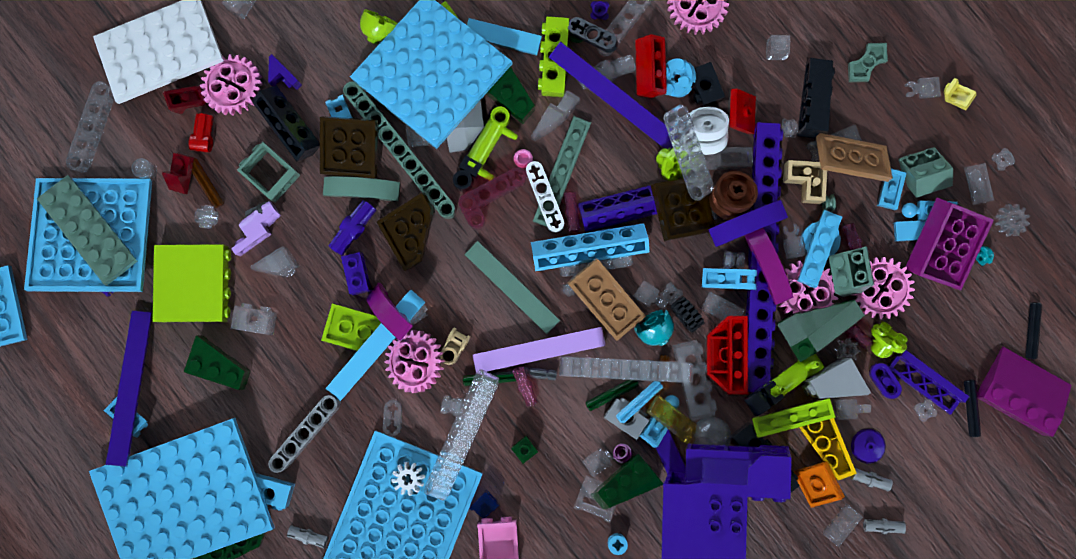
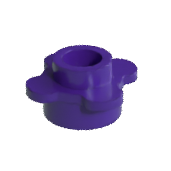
(599, 5)

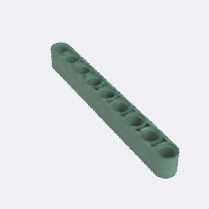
(395, 142)

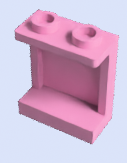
(498, 538)

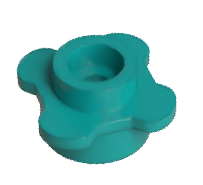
(985, 256)

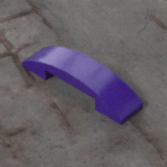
(748, 223)

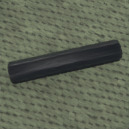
(1033, 333)
(972, 408)

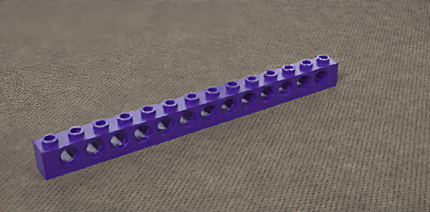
(763, 132)

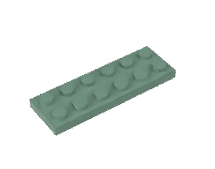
(87, 230)

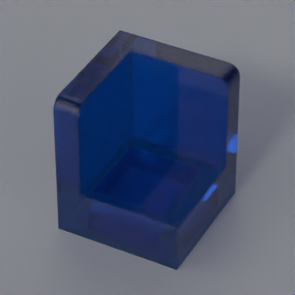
(485, 504)

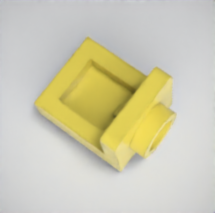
(958, 94)

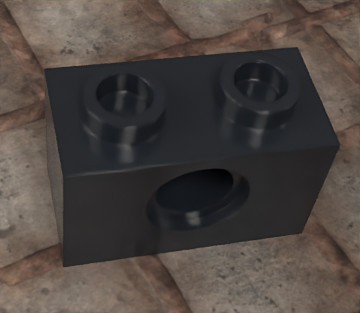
(715, 94)

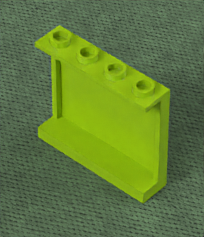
(191, 283)

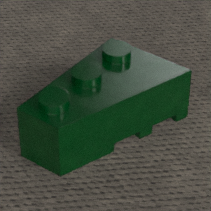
(511, 94)
(215, 365)
(626, 483)

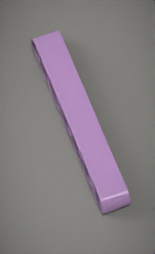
(539, 350)

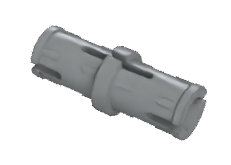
(872, 479)
(884, 526)
(307, 536)

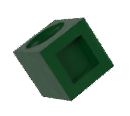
(524, 449)

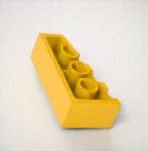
(829, 445)

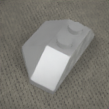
(467, 131)

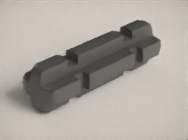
(539, 373)

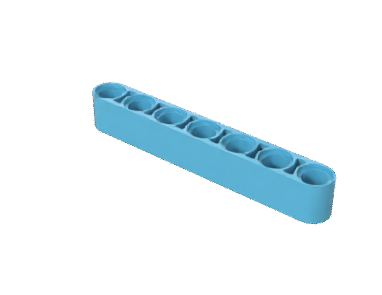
(371, 349)

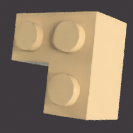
(810, 176)

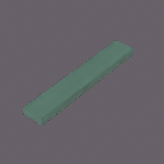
(564, 165)
(512, 287)

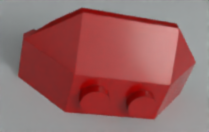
(729, 354)

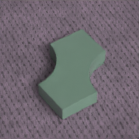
(861, 69)

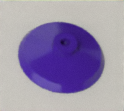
(868, 446)

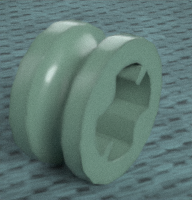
(830, 203)

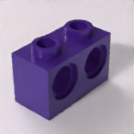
(356, 273)

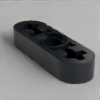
(588, 27)

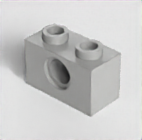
(635, 426)

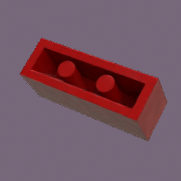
(650, 66)

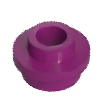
(619, 449)

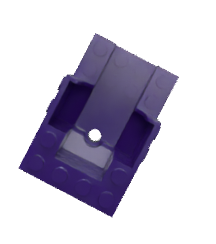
(709, 501)

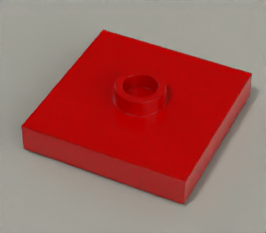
(742, 111)

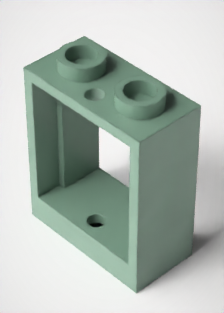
(284, 182)

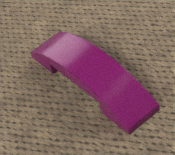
(770, 265)
(387, 312)

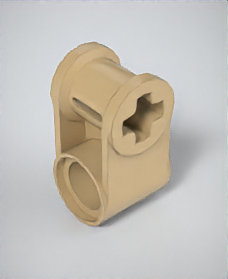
(455, 345)

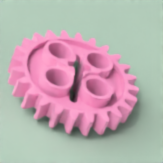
(712, 13)
(222, 99)
(825, 284)
(896, 298)
(410, 379)

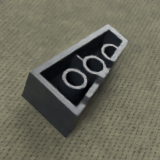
(816, 98)

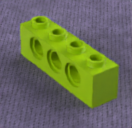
(552, 87)

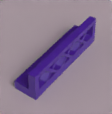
(619, 211)
(932, 376)

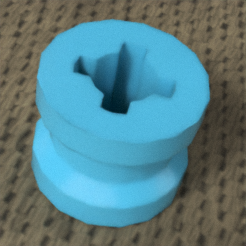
(615, 541)

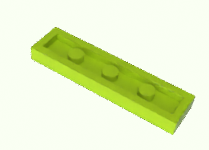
(793, 417)

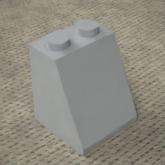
(836, 380)

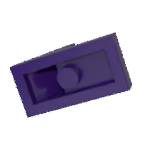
(278, 72)

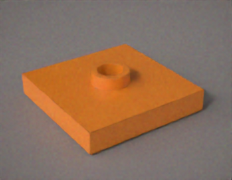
(819, 484)

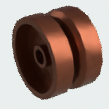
(733, 195)

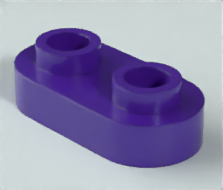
(884, 380)

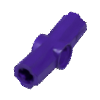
(352, 227)

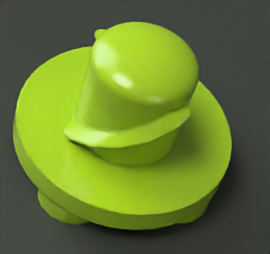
(669, 164)
(887, 340)

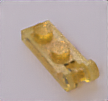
(672, 419)

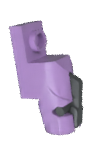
(255, 226)

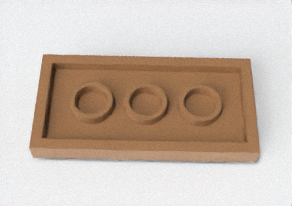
(853, 157)
(606, 299)

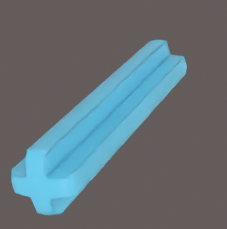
(639, 401)

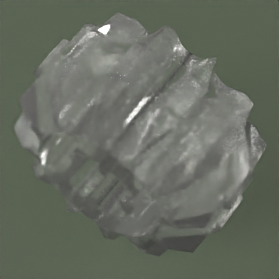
(1010, 214)

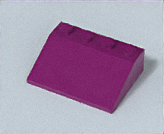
(949, 244)
(1025, 392)

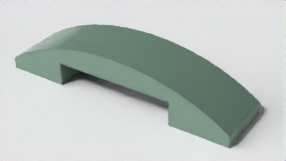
(361, 188)

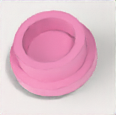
(523, 158)

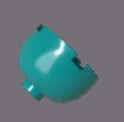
(656, 328)

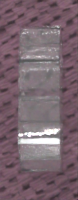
(388, 416)

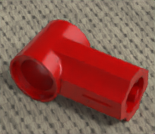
(201, 138)

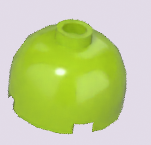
(376, 26)

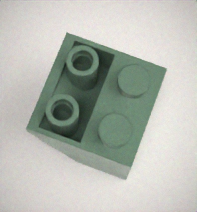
(926, 172)
(851, 272)

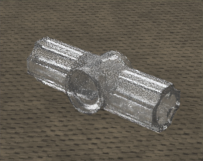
(615, 68)

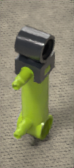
(473, 163)
(774, 391)

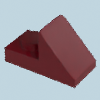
(183, 98)
(179, 174)

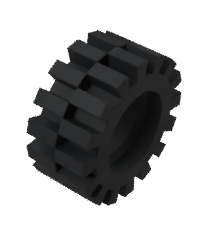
(687, 314)

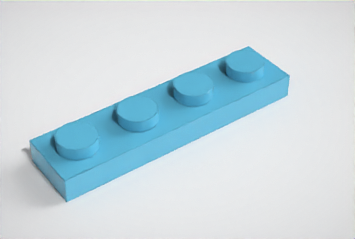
(819, 249)

